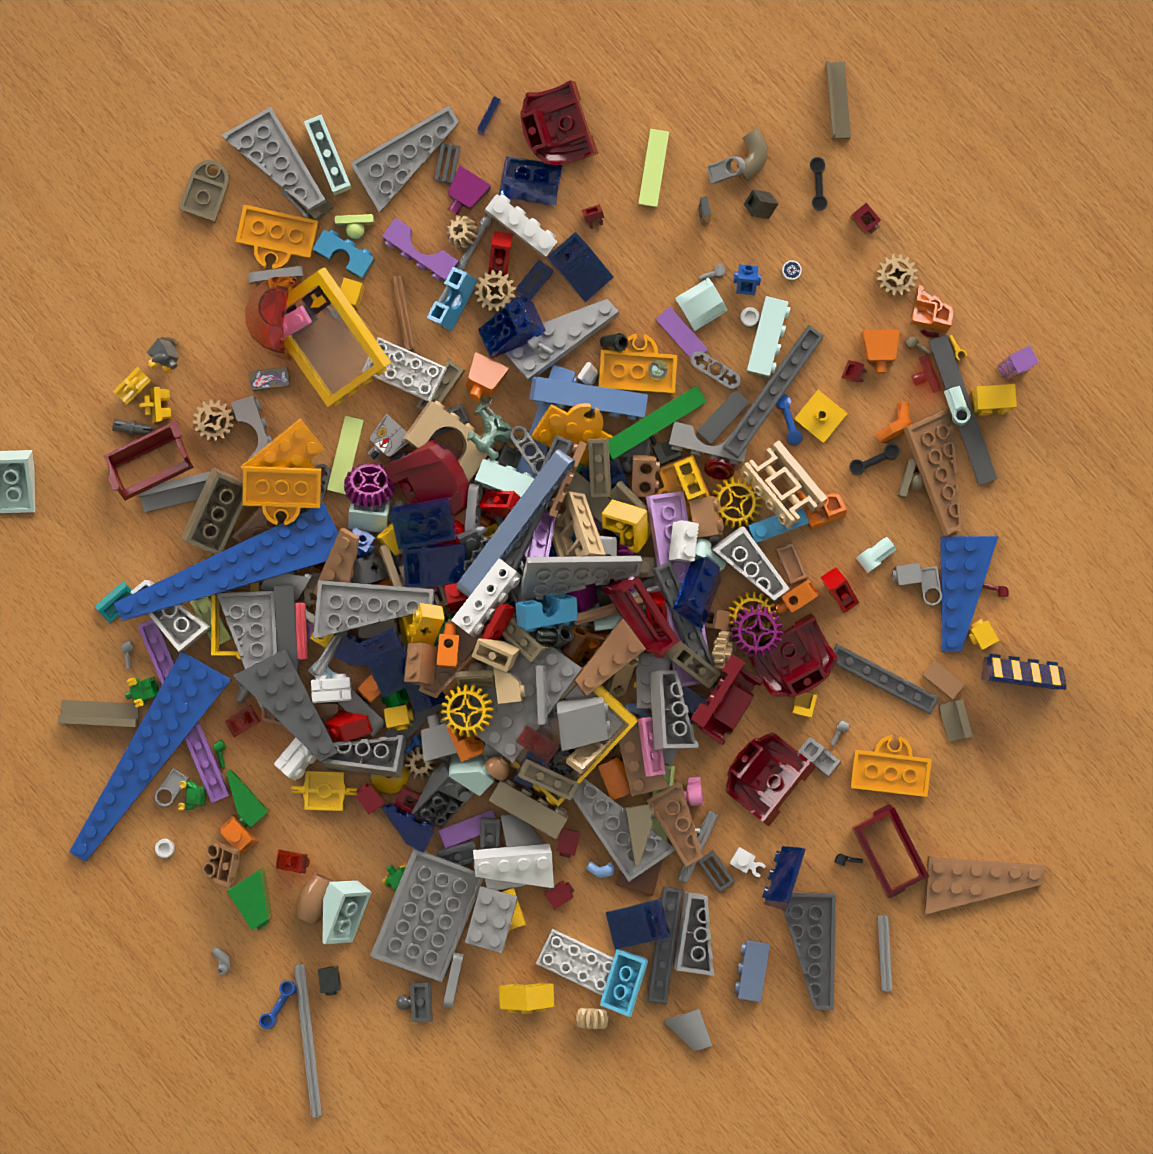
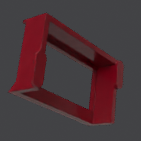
(143, 446)
(636, 619)
(879, 814)

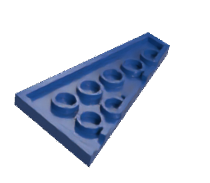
(962, 577)

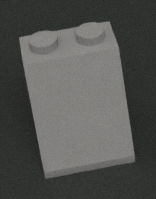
(582, 722)

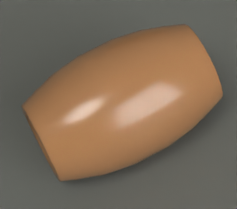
(311, 898)

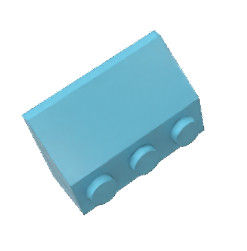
(624, 982)

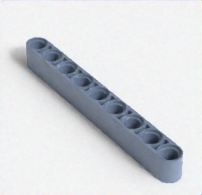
(517, 520)

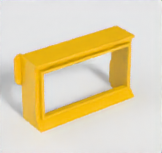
(215, 627)

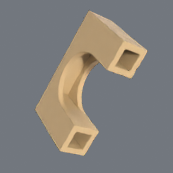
(435, 417)

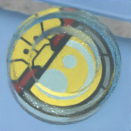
(657, 369)

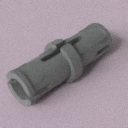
(131, 427)

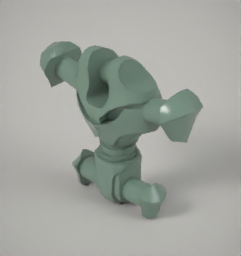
(495, 431)

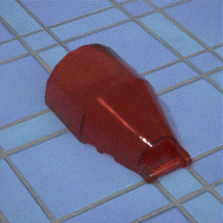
(266, 314)

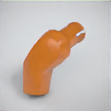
(896, 428)

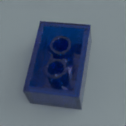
(423, 523)

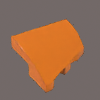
(931, 312)
(831, 510)
(466, 746)
(614, 777)

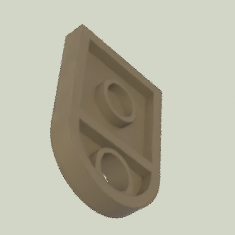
(205, 192)

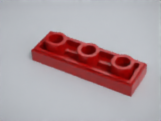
(498, 623)

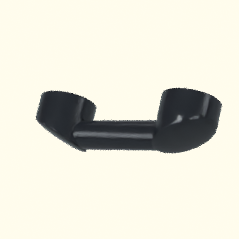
(818, 166)
(890, 453)

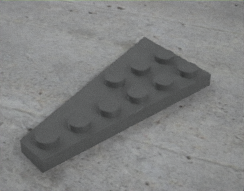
(284, 695)

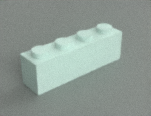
(327, 155)
(767, 337)
(503, 478)

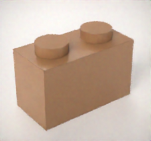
(706, 514)
(421, 664)

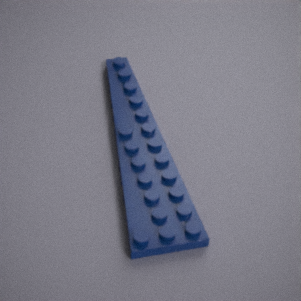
(262, 557)
(172, 715)

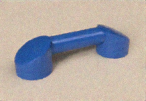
(794, 437)
(268, 1020)

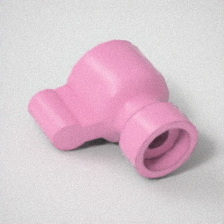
(694, 792)

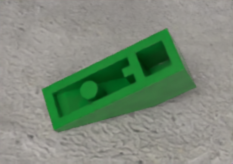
(246, 802)

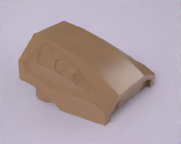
(222, 863)

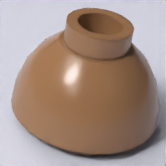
(498, 767)

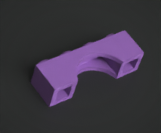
(399, 236)
(1017, 363)

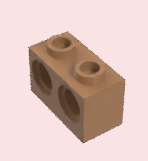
(640, 475)

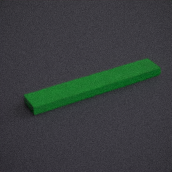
(655, 422)

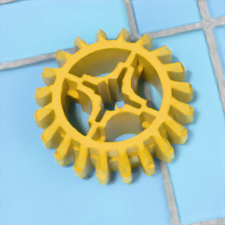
(750, 494)
(739, 606)
(467, 719)

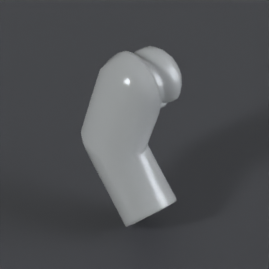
(243, 693)

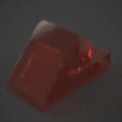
(242, 721)

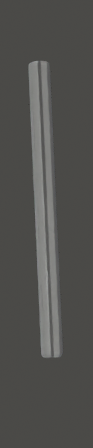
(308, 1043)

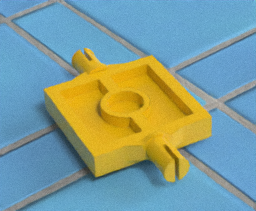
(324, 790)

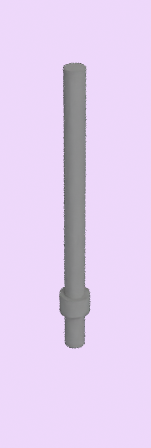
(485, 223)

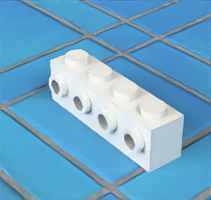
(517, 223)
(486, 598)

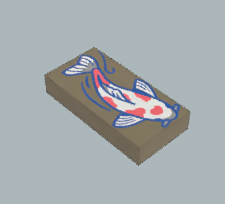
(269, 378)

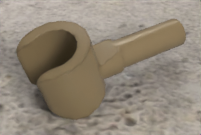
(911, 342)

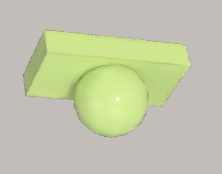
(355, 224)

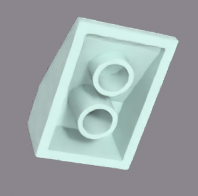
(17, 482)
(343, 910)

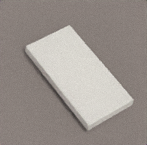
(410, 371)
(575, 961)

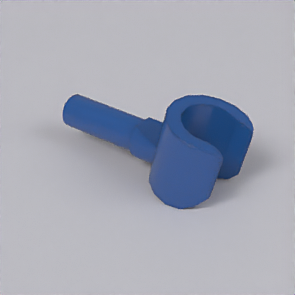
(416, 741)

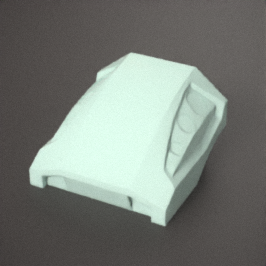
(701, 304)

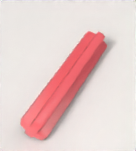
(301, 631)

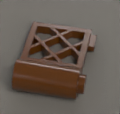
(577, 647)

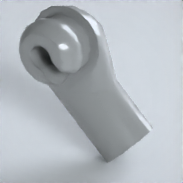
(223, 960)

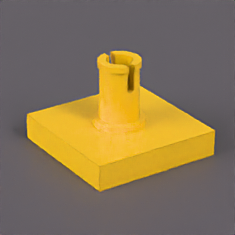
(820, 416)

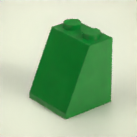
(253, 899)

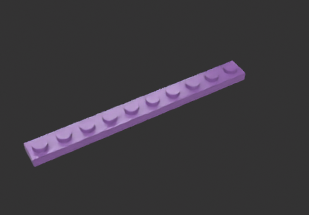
(196, 739)

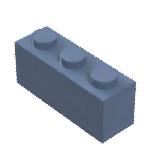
(752, 970)

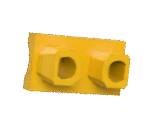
(132, 386)
(158, 413)

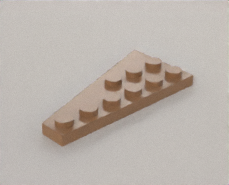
(937, 463)
(966, 881)

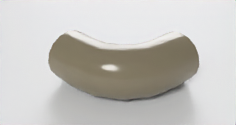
(757, 153)

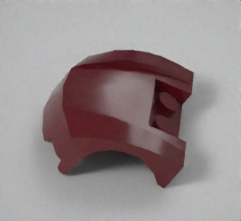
(557, 125)
(430, 475)
(798, 662)
(727, 701)
(766, 775)

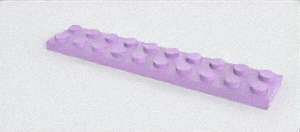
(663, 511)

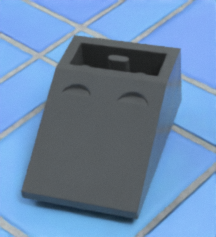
(441, 797)

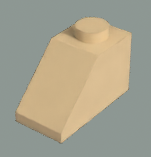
(496, 653)
(508, 687)

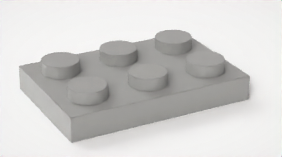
(491, 919)

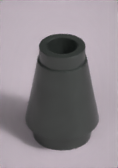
(615, 342)

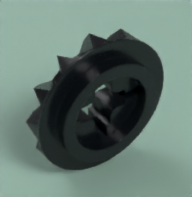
(560, 768)

